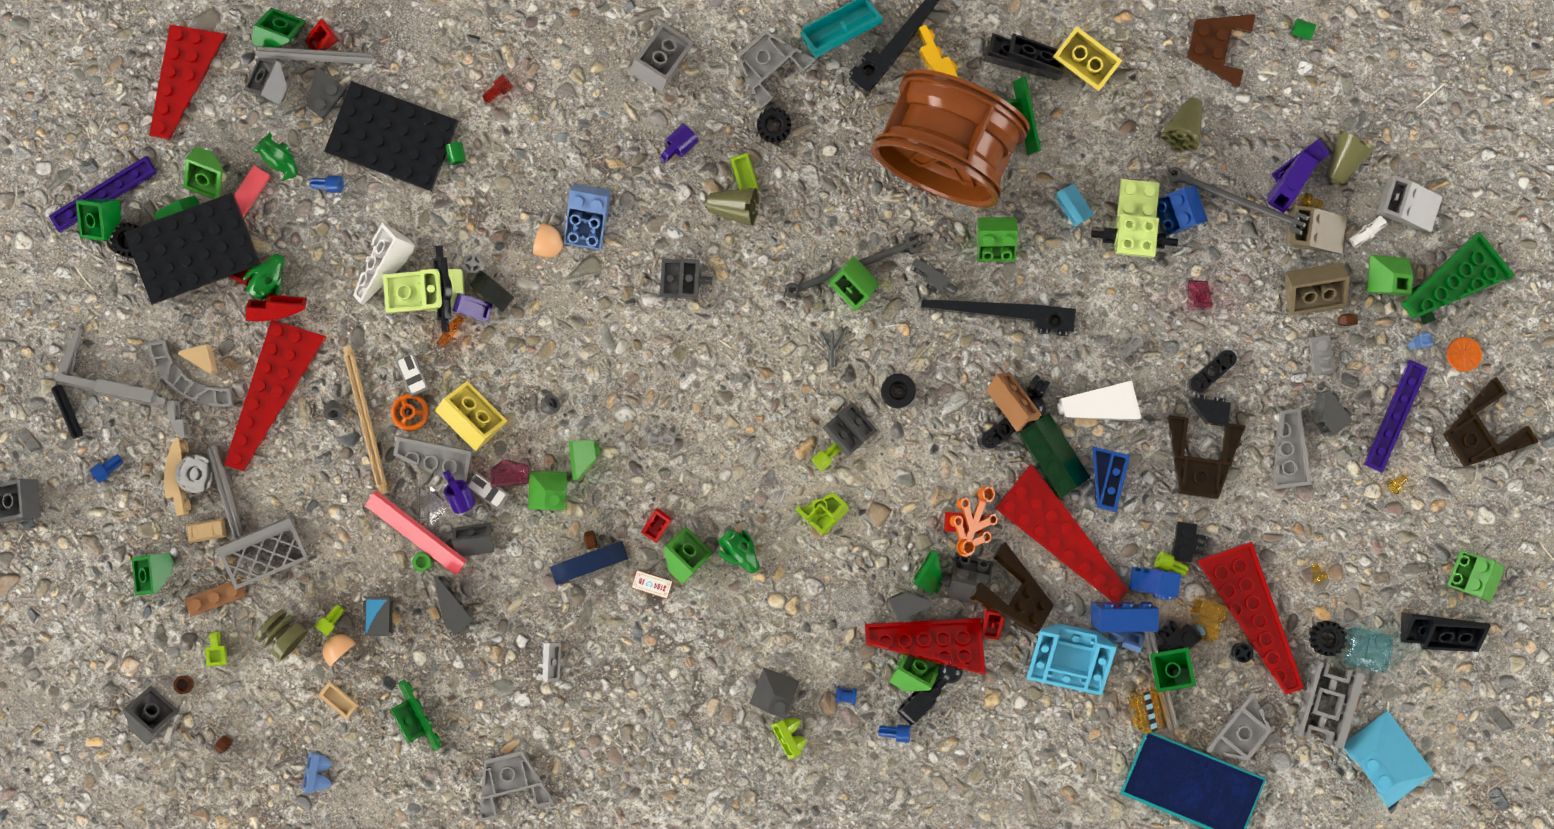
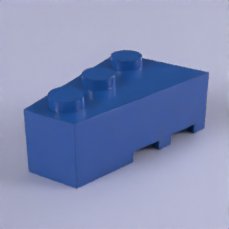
(1110, 474)
(1160, 583)
(1124, 617)

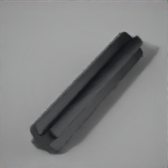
(67, 411)

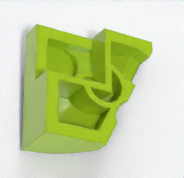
(824, 513)

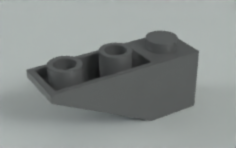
(453, 611)

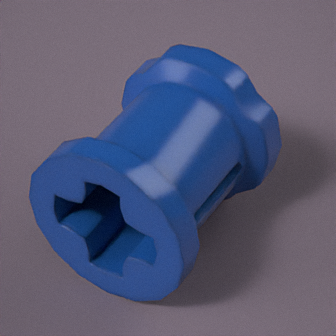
(846, 695)

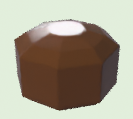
(1347, 319)
(590, 539)
(183, 684)
(223, 744)

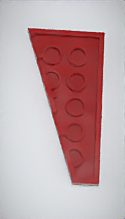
(182, 72)

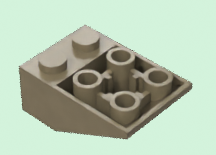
(1322, 231)

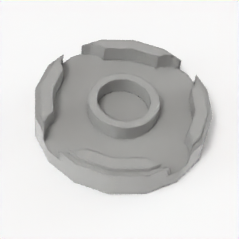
(194, 474)

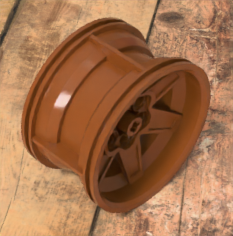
(950, 137)

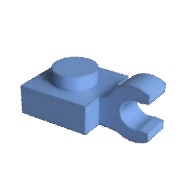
(1421, 341)
(1130, 640)

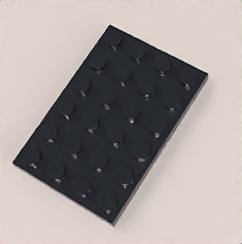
(391, 136)
(192, 248)

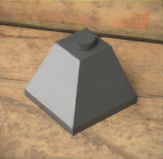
(267, 81)
(774, 693)
(149, 714)

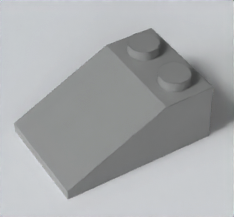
(661, 57)

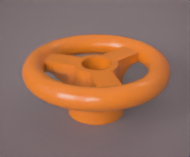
(403, 400)

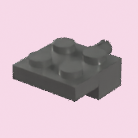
(681, 279)
(935, 279)

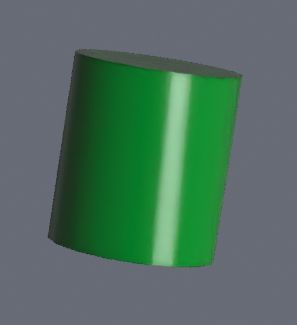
(1303, 29)
(455, 153)

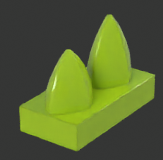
(783, 730)

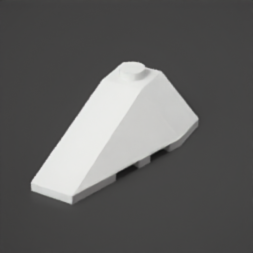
(388, 256)

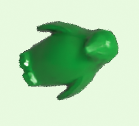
(277, 156)
(265, 277)
(739, 550)

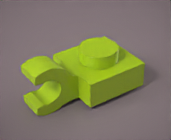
(216, 653)

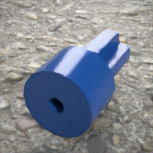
(331, 184)
(101, 471)
(901, 732)

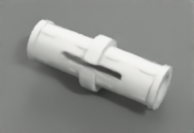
(1368, 232)

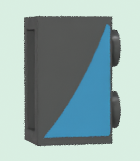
(378, 616)

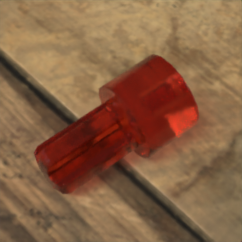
(501, 85)

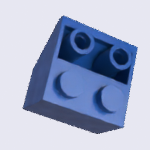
(1181, 210)

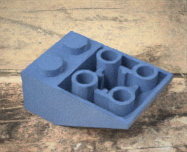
(586, 216)

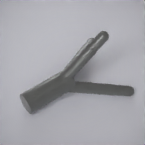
(831, 348)

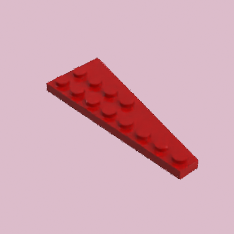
(279, 368)
(1045, 519)
(1245, 593)

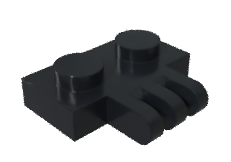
(1187, 542)
(1178, 637)

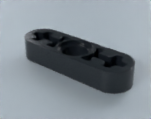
(1205, 384)

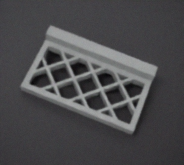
(257, 536)

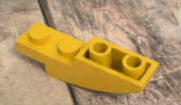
(932, 54)

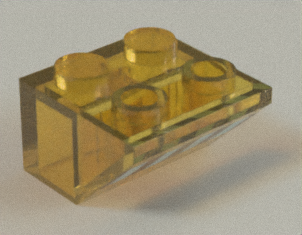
(1207, 618)
(1146, 710)

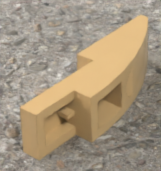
(172, 490)

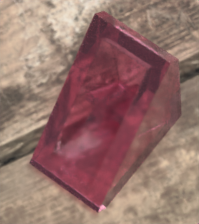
(1199, 296)

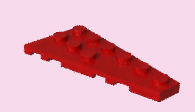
(939, 641)

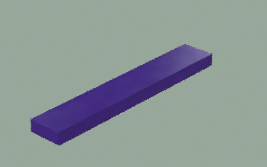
(111, 189)
(1395, 416)

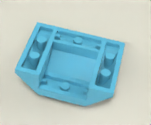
(1072, 658)
(1388, 758)

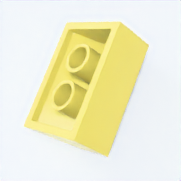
(1087, 58)
(471, 415)

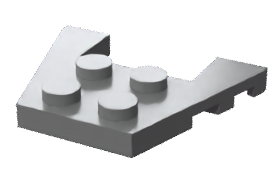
(764, 58)
(507, 775)

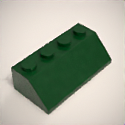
(1053, 455)

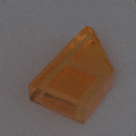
(446, 337)

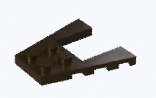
(1471, 438)
(1200, 475)
(1028, 606)

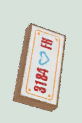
(652, 584)

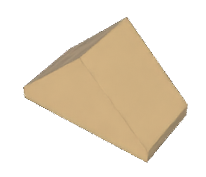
(202, 357)

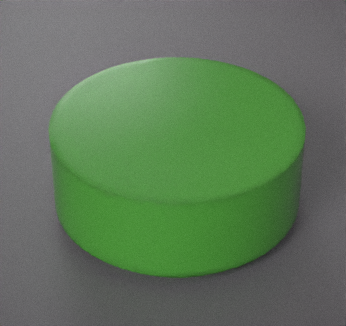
(422, 562)

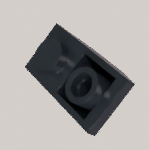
(1211, 411)

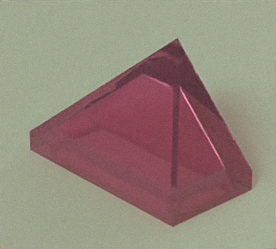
(509, 474)

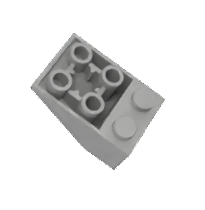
(1409, 204)

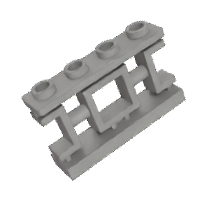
(1343, 709)

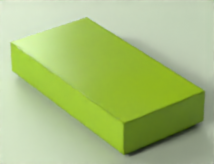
(743, 171)

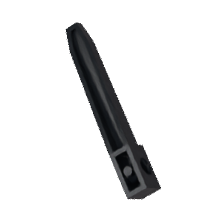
(883, 61)
(1026, 312)

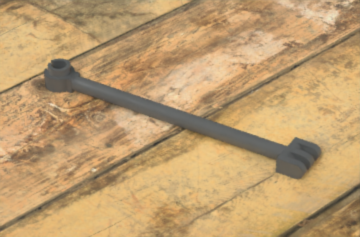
(1294, 221)
(908, 244)

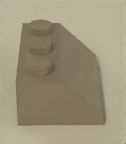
(1317, 288)

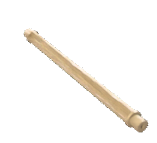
(365, 419)

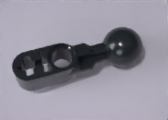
(999, 437)
(921, 701)

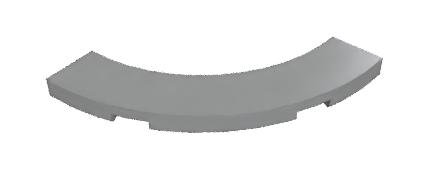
(182, 383)

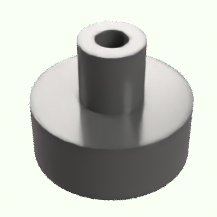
(550, 404)
(333, 410)

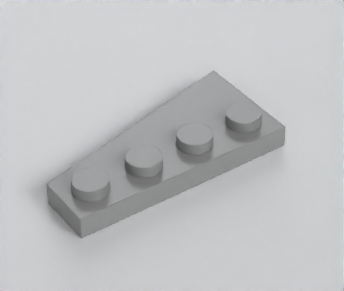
(434, 457)
(1291, 457)

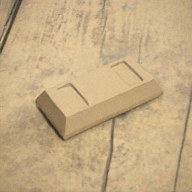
(206, 530)
(338, 700)

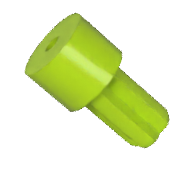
(823, 459)
(1166, 562)
(325, 624)

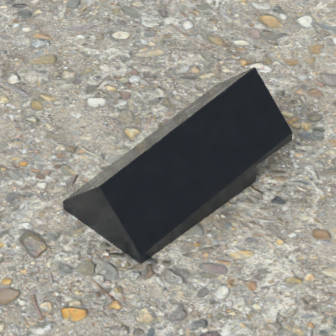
(1023, 55)
(1443, 633)

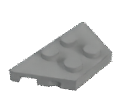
(1242, 732)

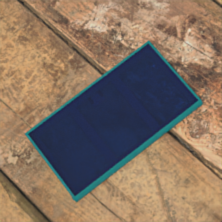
(1191, 784)

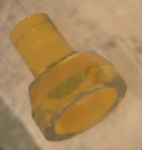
(1309, 200)
(1396, 484)
(1318, 575)

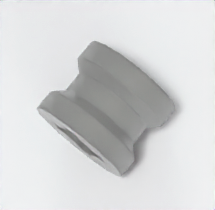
(469, 264)

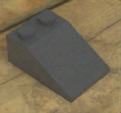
(19, 500)

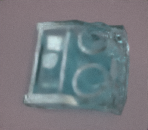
(1369, 650)

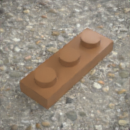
(214, 598)

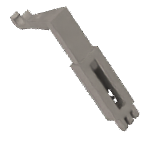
(102, 387)

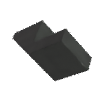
(492, 291)

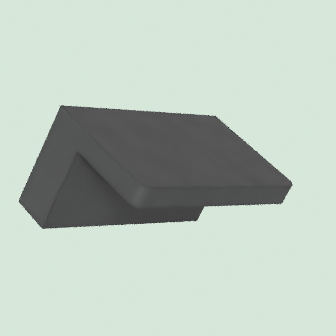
(473, 539)

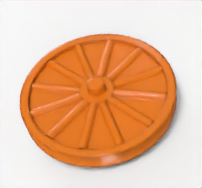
(1464, 354)

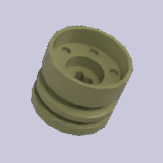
(284, 637)

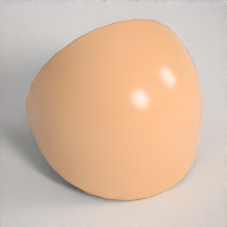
(547, 241)
(335, 647)

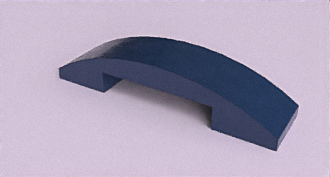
(589, 562)

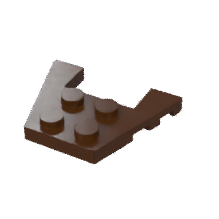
(1211, 41)

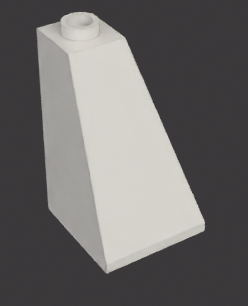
(1107, 403)

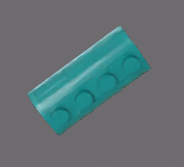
(840, 26)

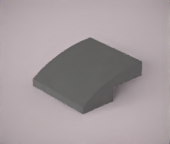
(850, 429)

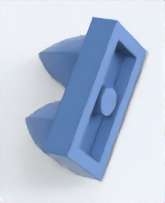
(312, 780)

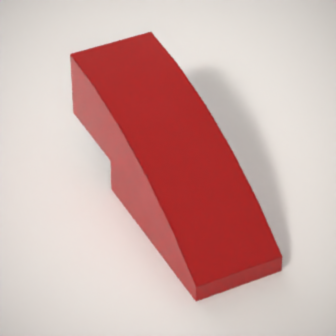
(274, 307)

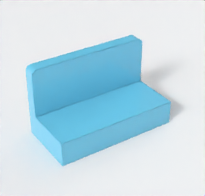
(1073, 205)

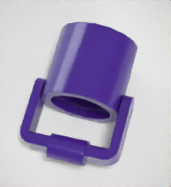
(679, 143)
(458, 494)

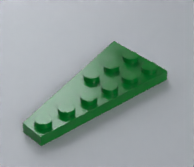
(1464, 273)

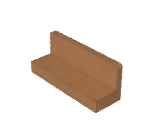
(1012, 400)

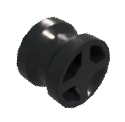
(1038, 386)
(1245, 653)

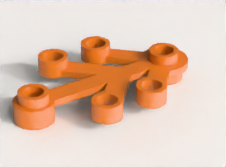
(973, 523)

